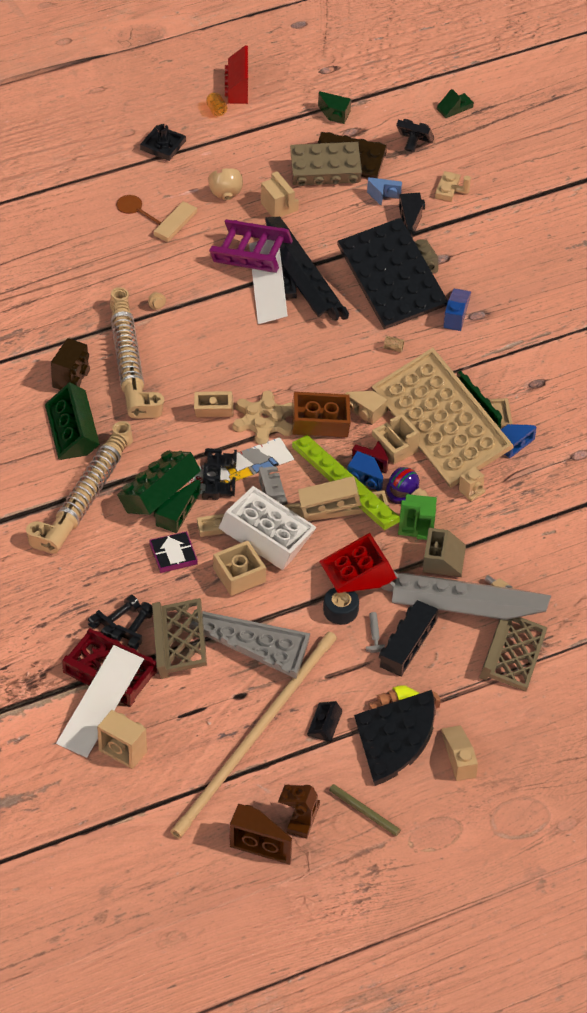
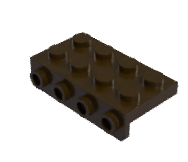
(371, 153)

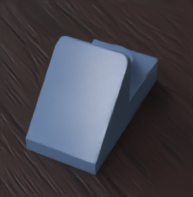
(382, 188)

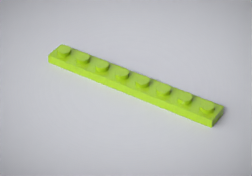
(333, 471)

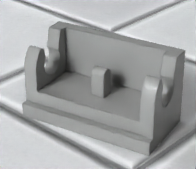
(272, 484)

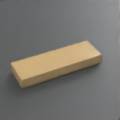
(175, 221)

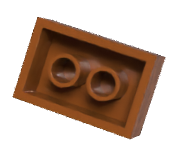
(321, 414)

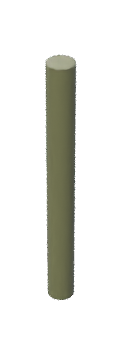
(364, 810)

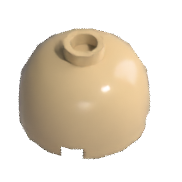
(226, 183)

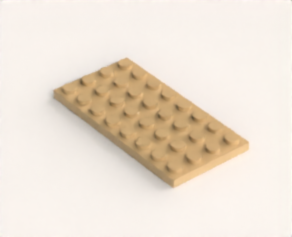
(450, 420)

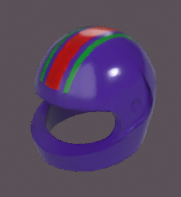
(402, 480)

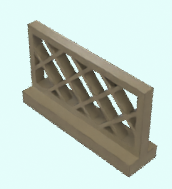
(162, 635)
(496, 648)

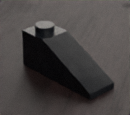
(411, 210)

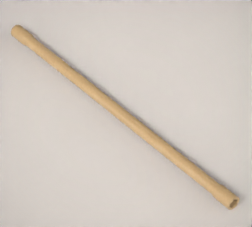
(186, 820)

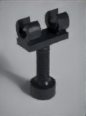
(131, 604)
(145, 611)

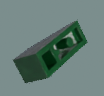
(176, 508)

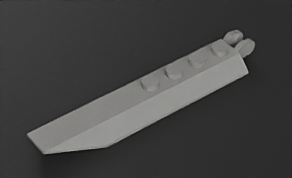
(466, 596)

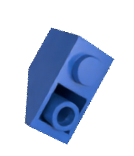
(366, 471)

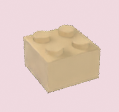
(239, 568)
(122, 739)

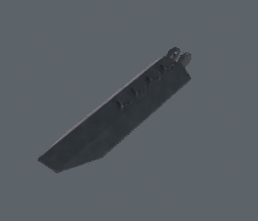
(307, 276)

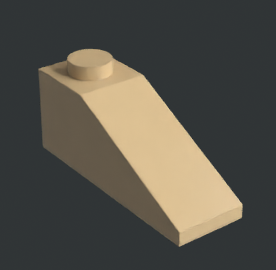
(460, 753)

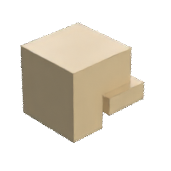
(278, 196)
(398, 438)

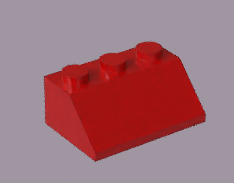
(237, 77)

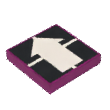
(173, 552)

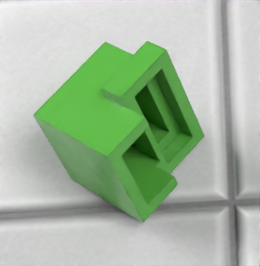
(417, 516)

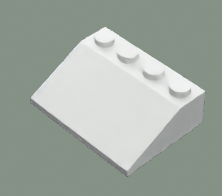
(268, 526)

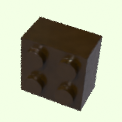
(70, 364)

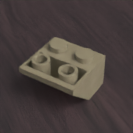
(443, 553)

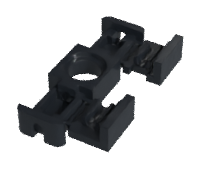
(213, 483)

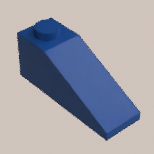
(456, 309)

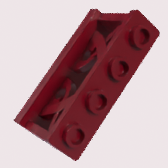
(82, 670)

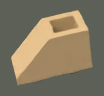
(368, 405)

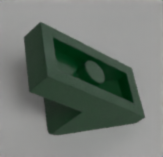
(454, 104)

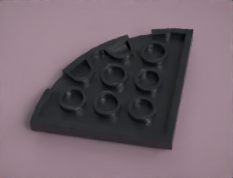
(396, 734)

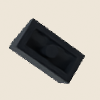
(325, 721)

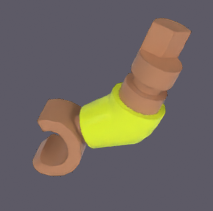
(398, 693)

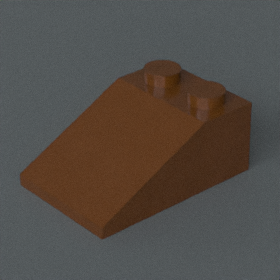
(258, 835)

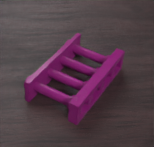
(253, 259)

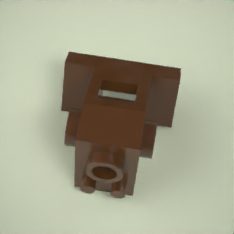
(305, 804)

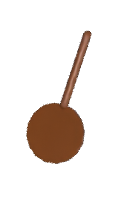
(131, 204)

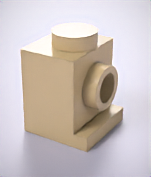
(472, 484)

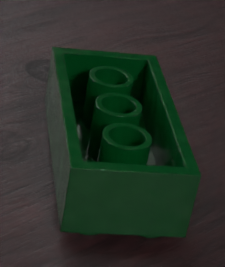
(158, 482)

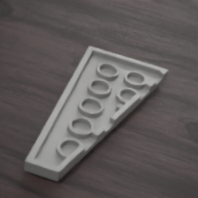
(266, 643)

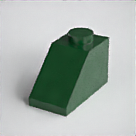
(334, 107)

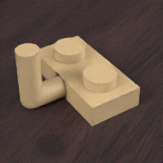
(449, 185)

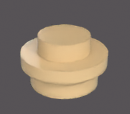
(156, 300)

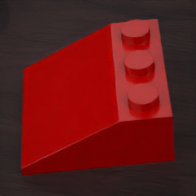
(358, 566)

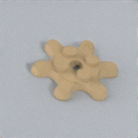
(263, 426)

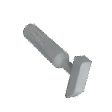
(374, 633)

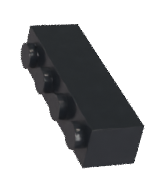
(408, 637)

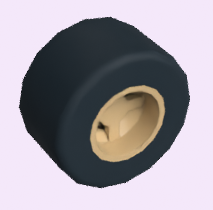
(340, 607)

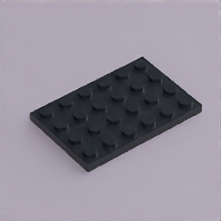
(392, 273)

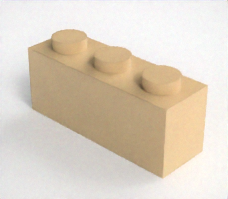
(329, 497)

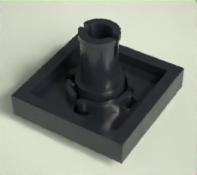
(414, 133)
(163, 142)

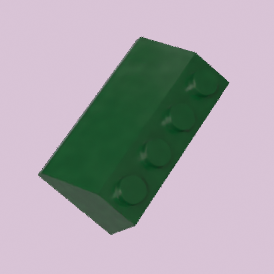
(72, 423)

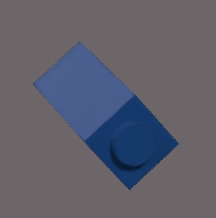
(519, 436)

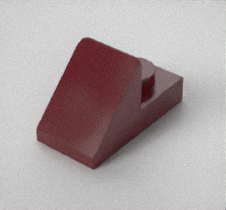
(378, 453)

